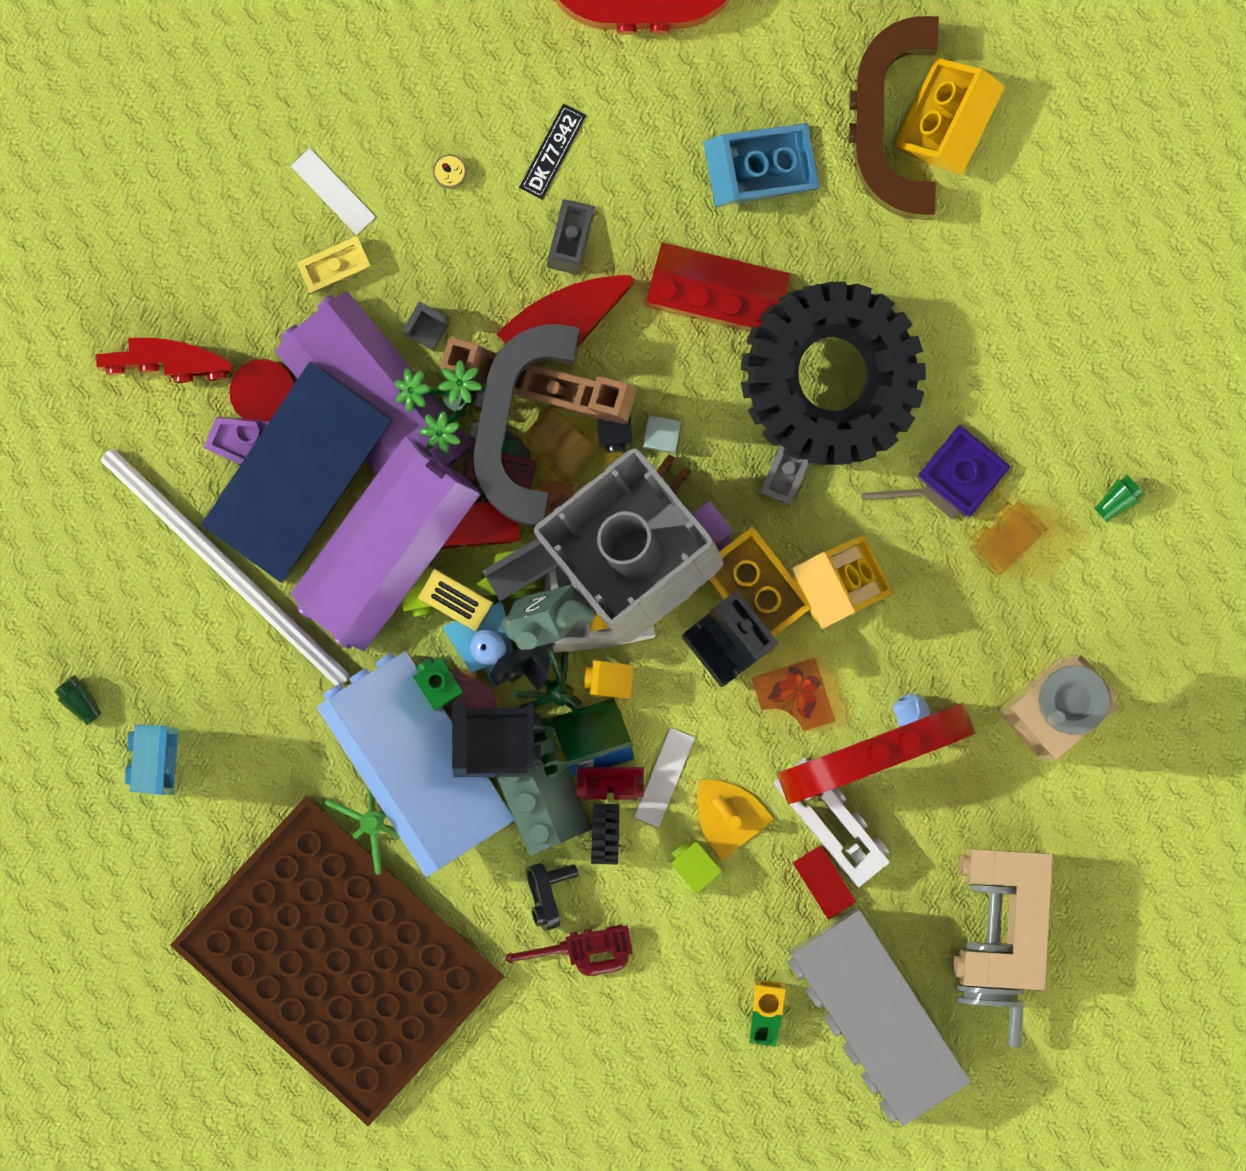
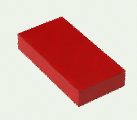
(824, 882)

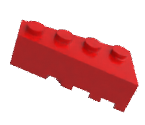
(483, 527)

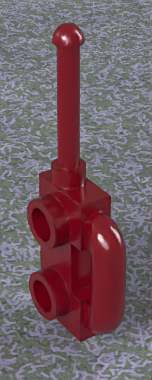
(582, 945)

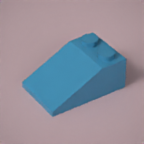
(761, 164)
(152, 759)

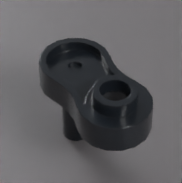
(539, 881)

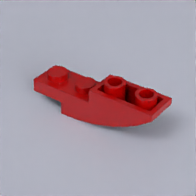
(179, 360)

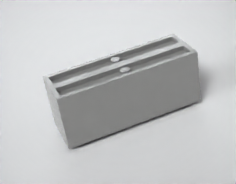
(877, 1018)

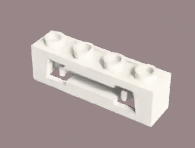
(866, 864)

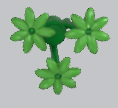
(456, 394)

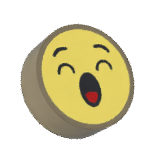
(449, 171)

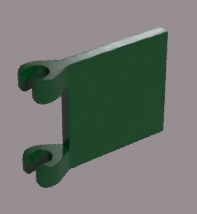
(583, 735)

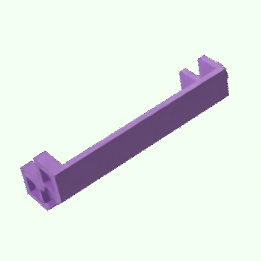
(359, 355)
(384, 544)

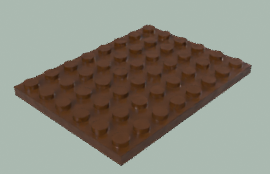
(337, 961)

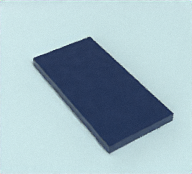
(297, 471)

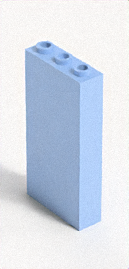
(407, 763)

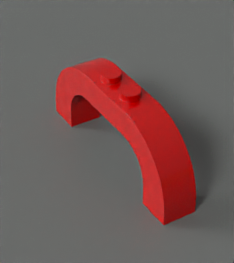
(635, 15)
(876, 754)

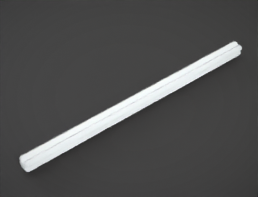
(225, 567)

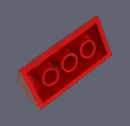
(713, 287)

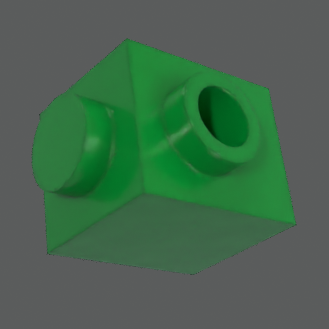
(437, 683)

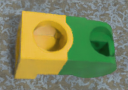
(766, 1012)

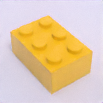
(761, 581)

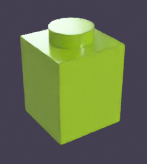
(694, 865)

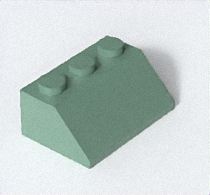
(545, 806)

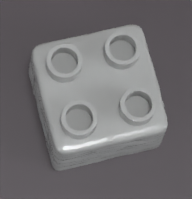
(630, 546)

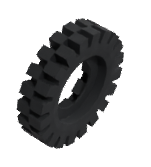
(890, 364)

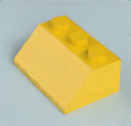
(949, 115)

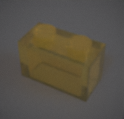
(1007, 538)

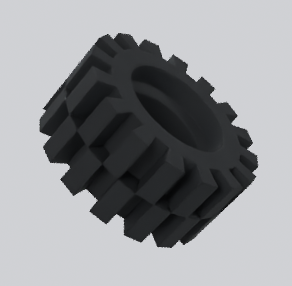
(605, 834)

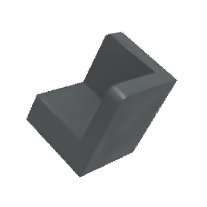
(426, 326)

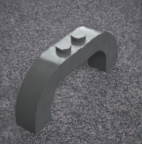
(529, 347)

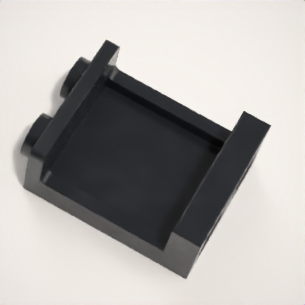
(729, 639)
(495, 741)

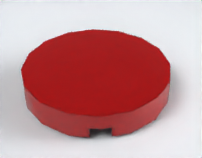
(259, 389)

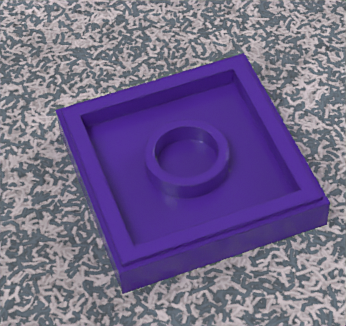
(963, 471)

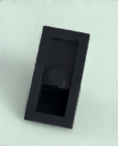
(531, 662)

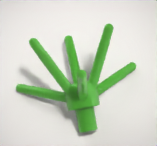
(371, 823)

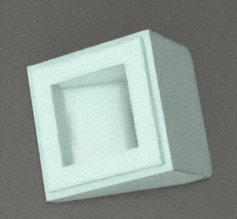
(661, 434)

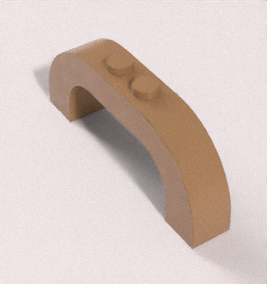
(598, 399)

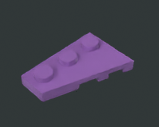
(234, 437)

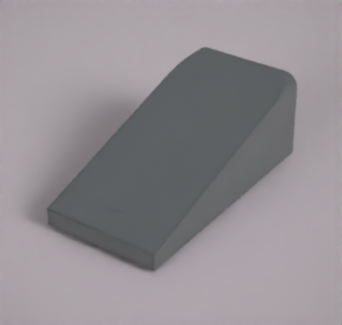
(570, 237)

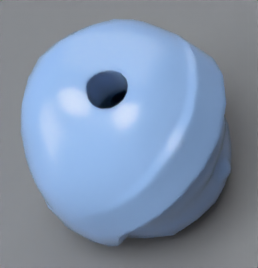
(488, 647)
(910, 708)

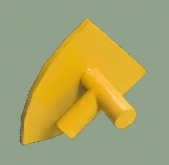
(729, 816)

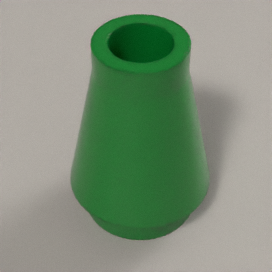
(1119, 498)

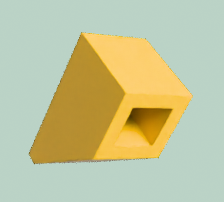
(609, 680)

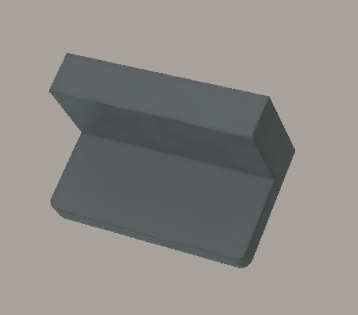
(519, 569)

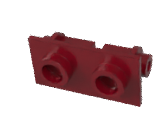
(596, 782)

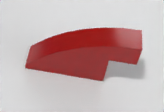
(576, 306)

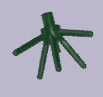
(557, 690)

